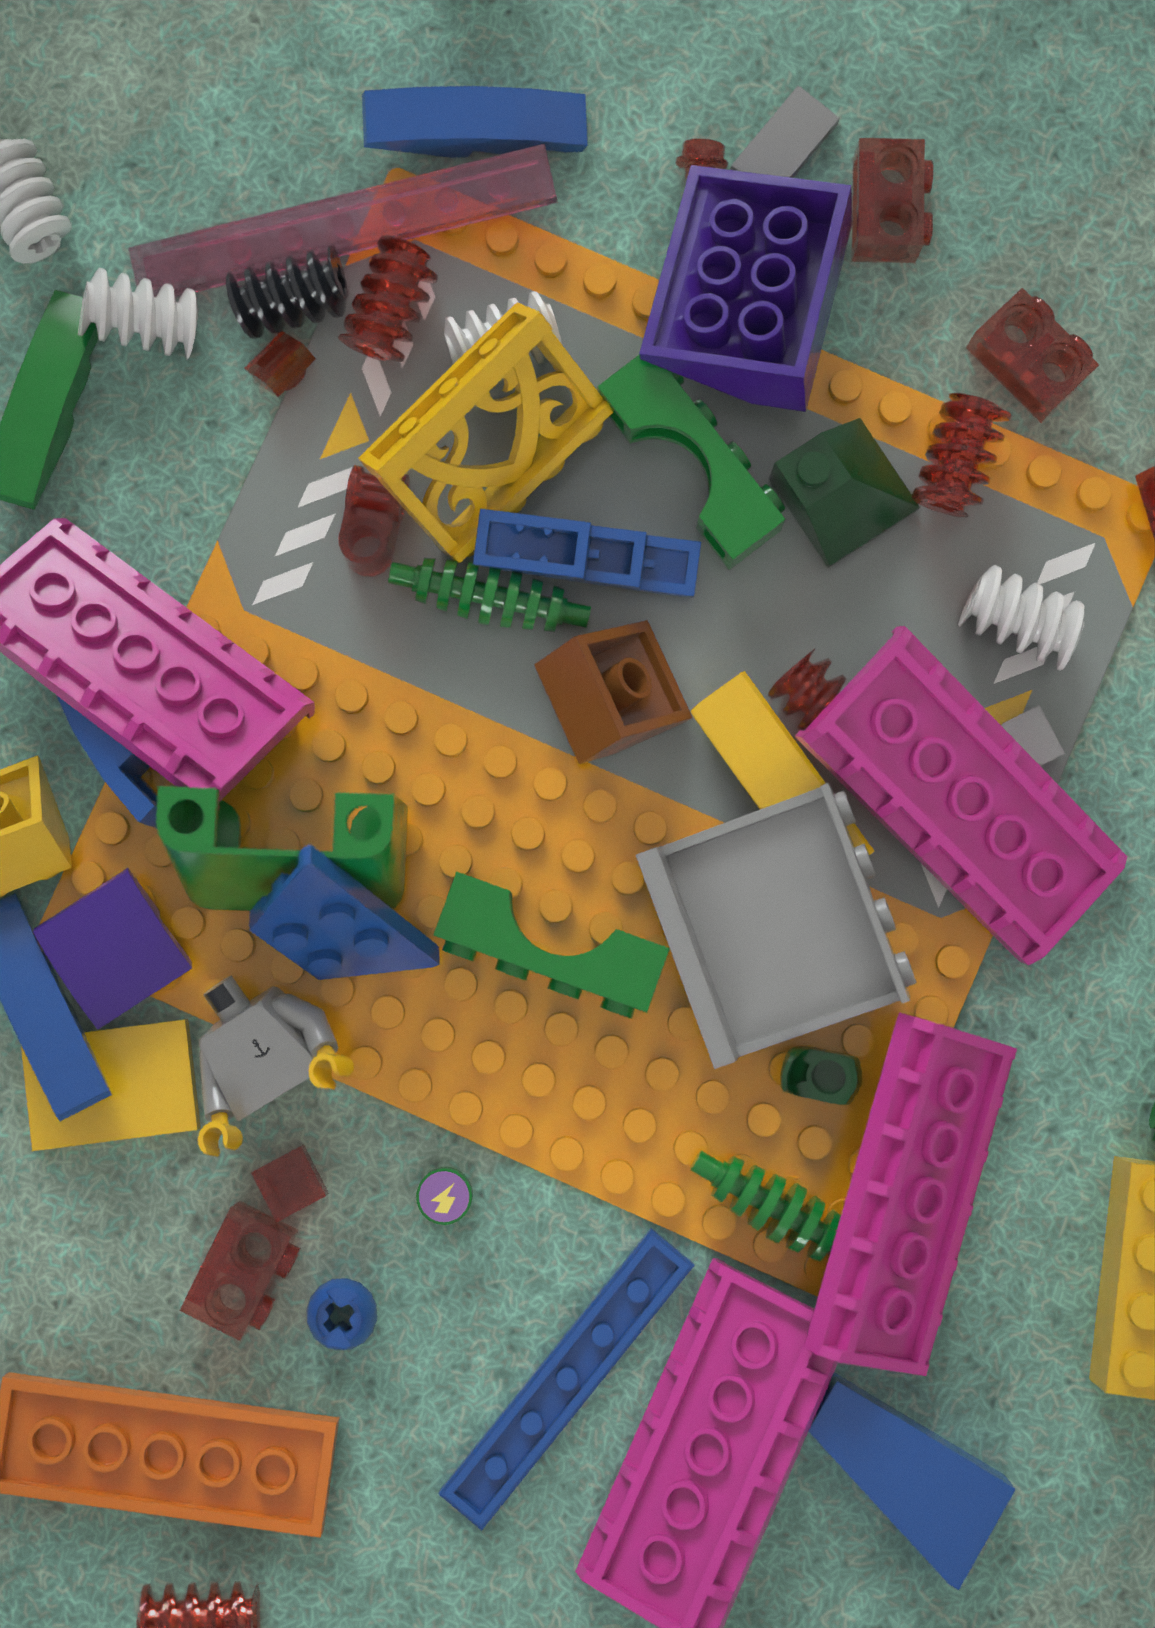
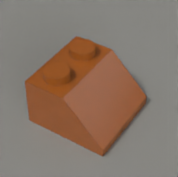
(612, 690)

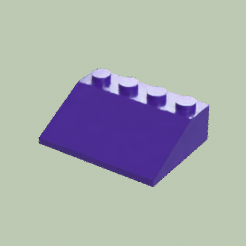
(750, 284)

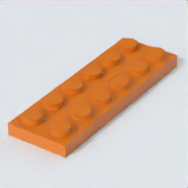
(165, 1454)

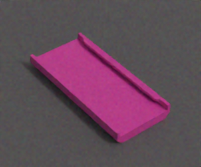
(140, 662)
(964, 798)
(910, 1197)
(709, 1455)

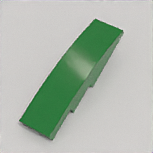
(43, 399)

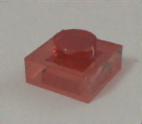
(281, 364)
(290, 1183)

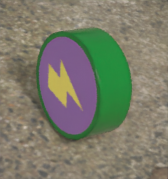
(444, 1195)

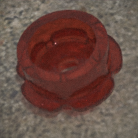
(702, 153)

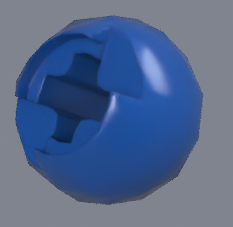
(342, 1292)

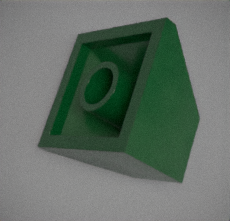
(842, 490)

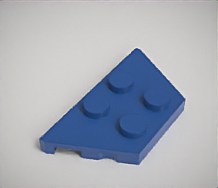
(336, 924)

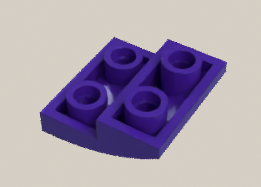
(112, 948)

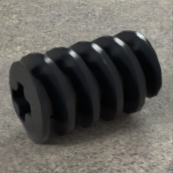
(290, 295)

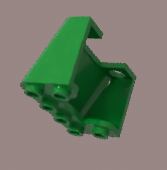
(224, 876)

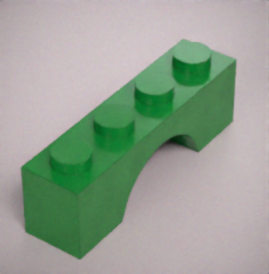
(655, 406)
(483, 920)

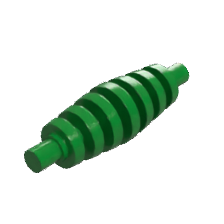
(447, 585)
(767, 1203)

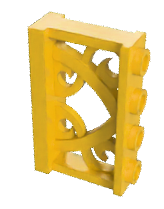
(466, 384)

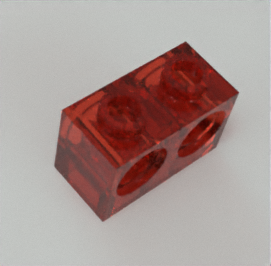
(881, 200)
(1021, 364)
(232, 1264)

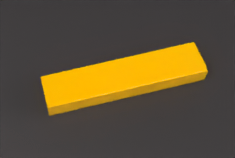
(759, 746)

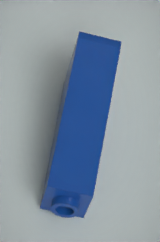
(918, 1479)

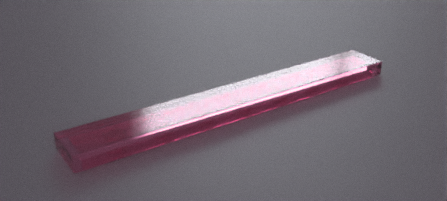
(349, 221)

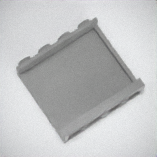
(775, 924)

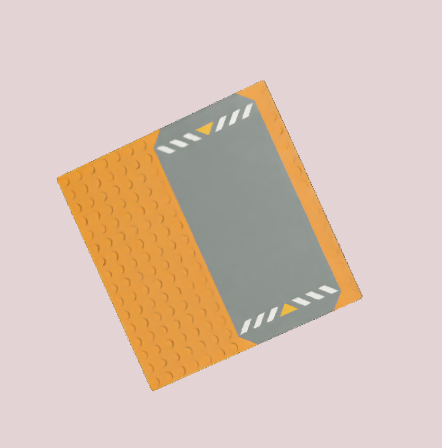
(494, 791)

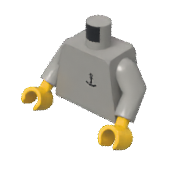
(258, 1055)

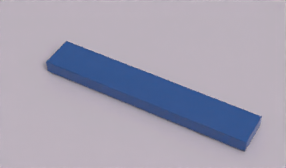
(566, 1379)

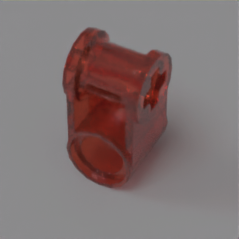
(369, 512)

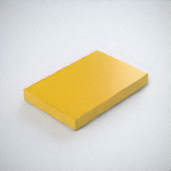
(149, 1084)

